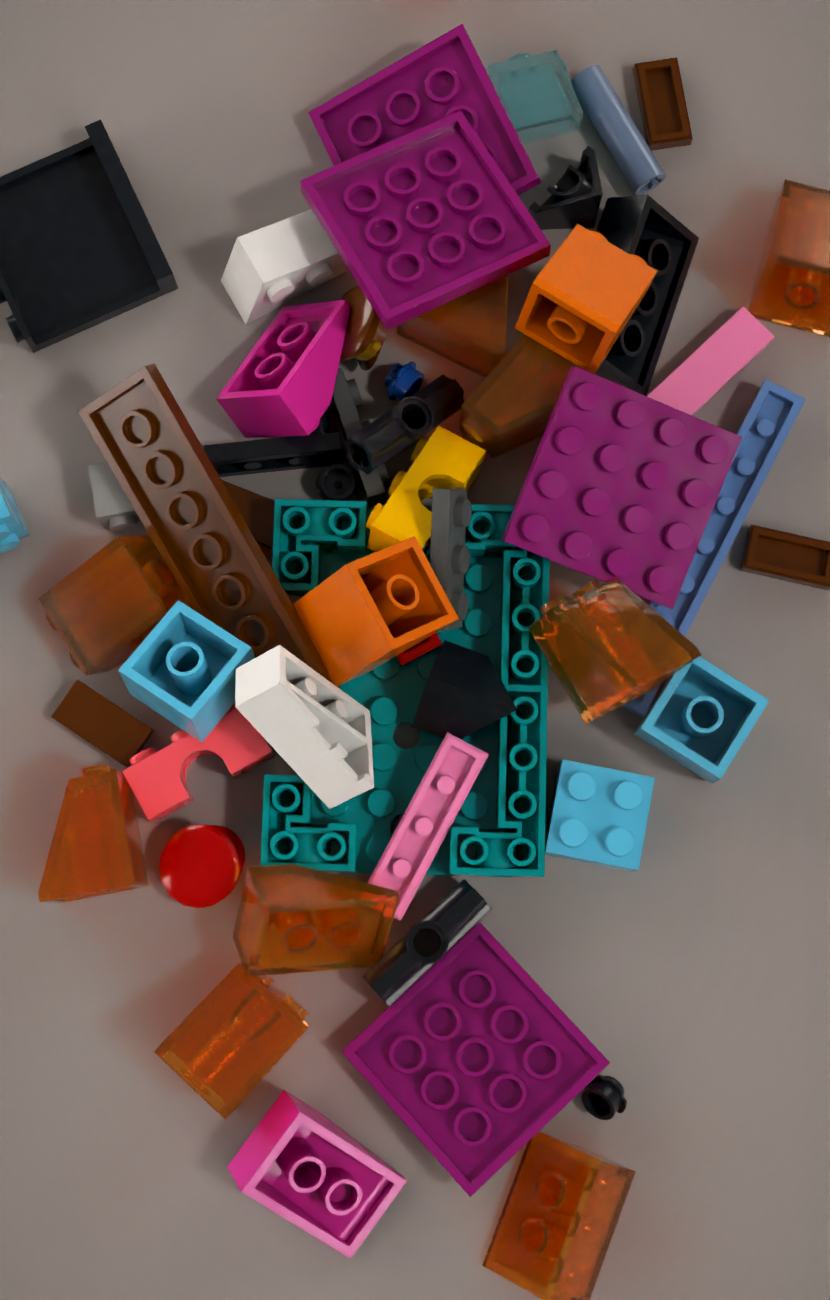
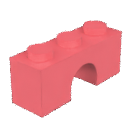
(160, 776)

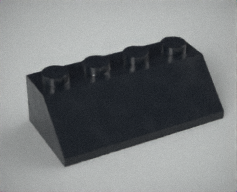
(665, 244)

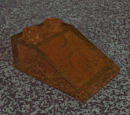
(310, 921)

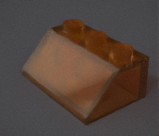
(558, 1219)

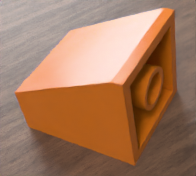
(584, 298)
(374, 610)

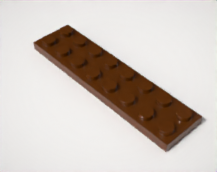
(193, 516)

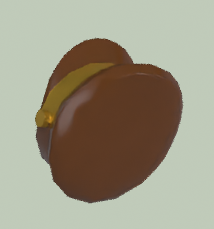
(364, 331)

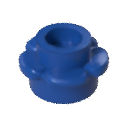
(403, 381)

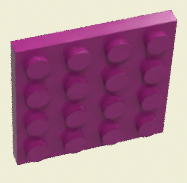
(419, 91)
(424, 219)
(621, 487)
(475, 1058)

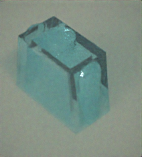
(537, 95)

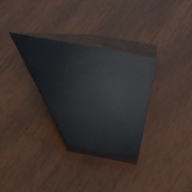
(573, 198)
(461, 694)

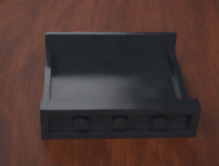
(75, 243)

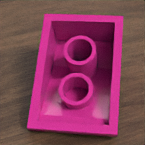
(289, 372)
(315, 1175)

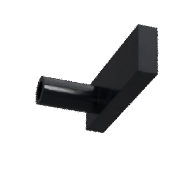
(278, 454)

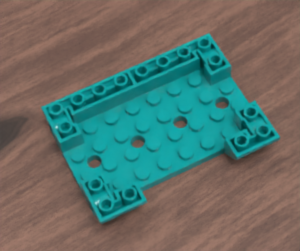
(505, 810)

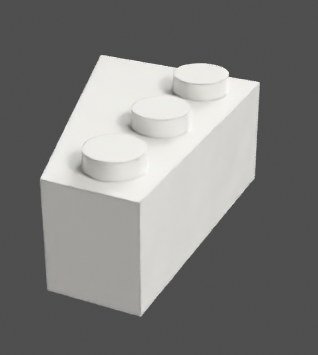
(279, 264)
(308, 724)

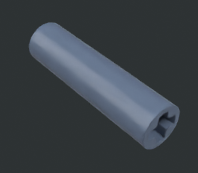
(617, 130)

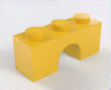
(437, 463)

